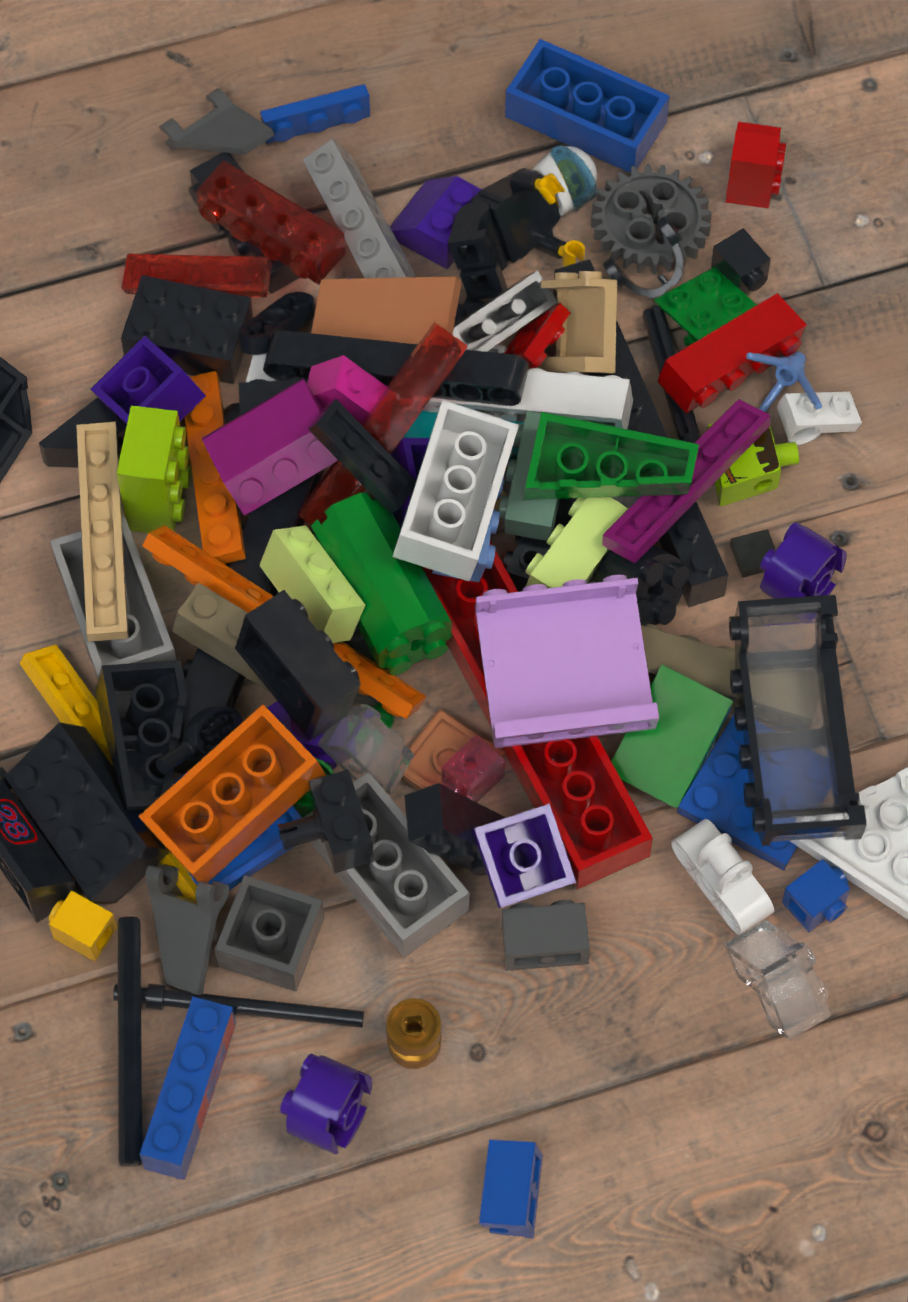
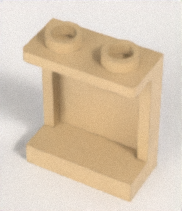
(590, 329)

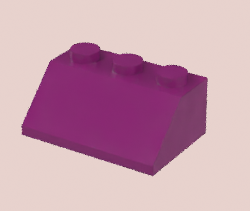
(269, 447)

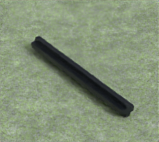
(129, 1042)

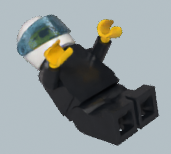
(519, 216)

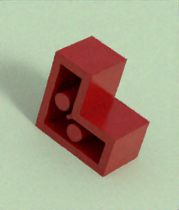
(755, 165)

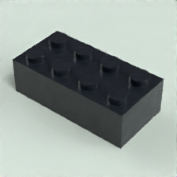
(82, 813)

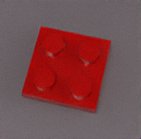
(537, 334)

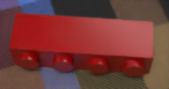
(720, 360)

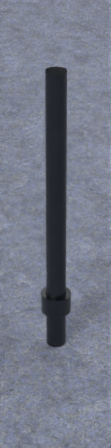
(156, 997)

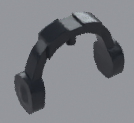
(673, 238)

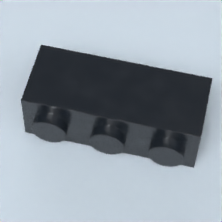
(444, 822)

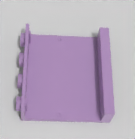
(564, 661)

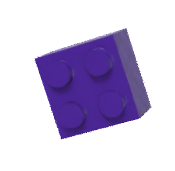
(149, 380)

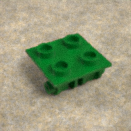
(704, 304)

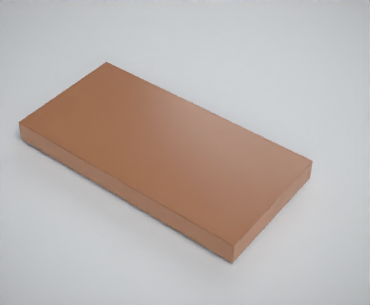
(386, 307)

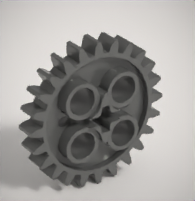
(620, 227)

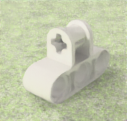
(723, 876)

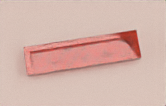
(228, 274)

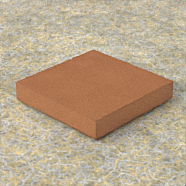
(435, 747)

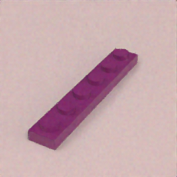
(718, 449)

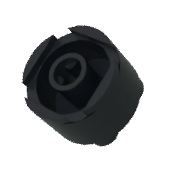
(659, 582)

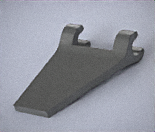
(222, 130)
(184, 926)

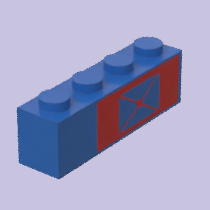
(188, 1088)

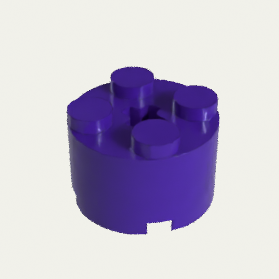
(801, 565)
(326, 1103)

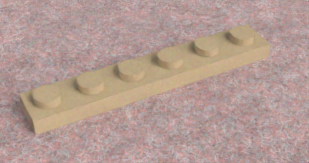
(102, 532)

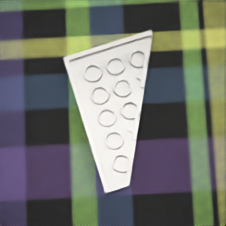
(881, 857)

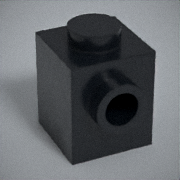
(741, 261)

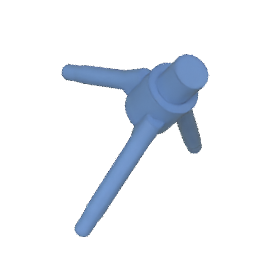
(788, 372)

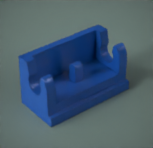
(511, 1188)

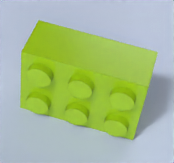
(153, 469)

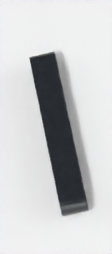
(474, 378)

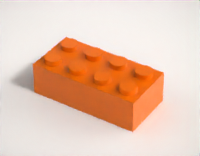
(232, 795)

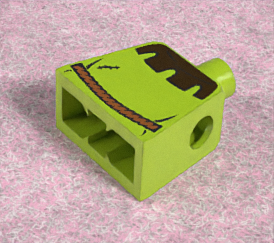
(756, 469)

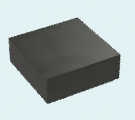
(750, 550)

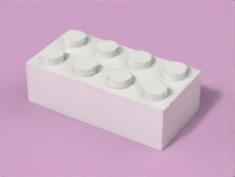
(456, 491)

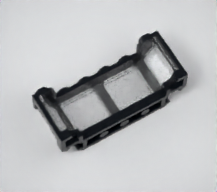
(793, 720)

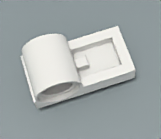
(805, 422)

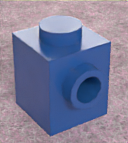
(817, 895)

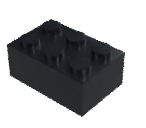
(189, 325)
(298, 664)

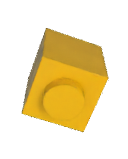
(82, 925)

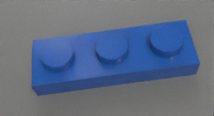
(317, 113)

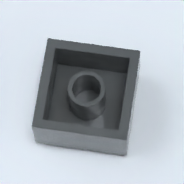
(269, 933)

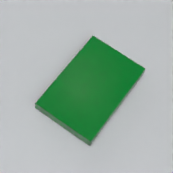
(671, 755)

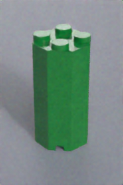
(401, 609)

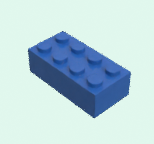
(586, 106)

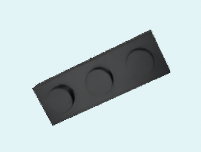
(362, 456)

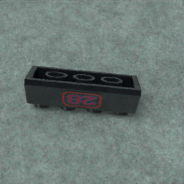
(29, 857)

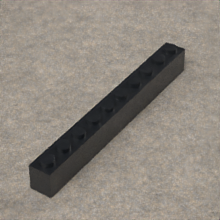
(689, 535)
(206, 678)

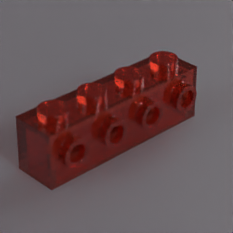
(270, 222)

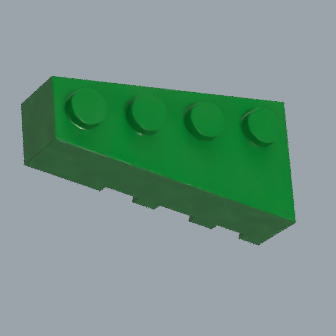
(605, 461)

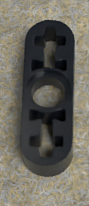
(285, 314)

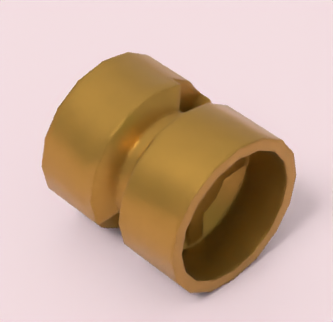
(413, 1043)

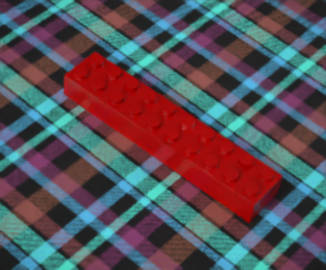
(572, 775)

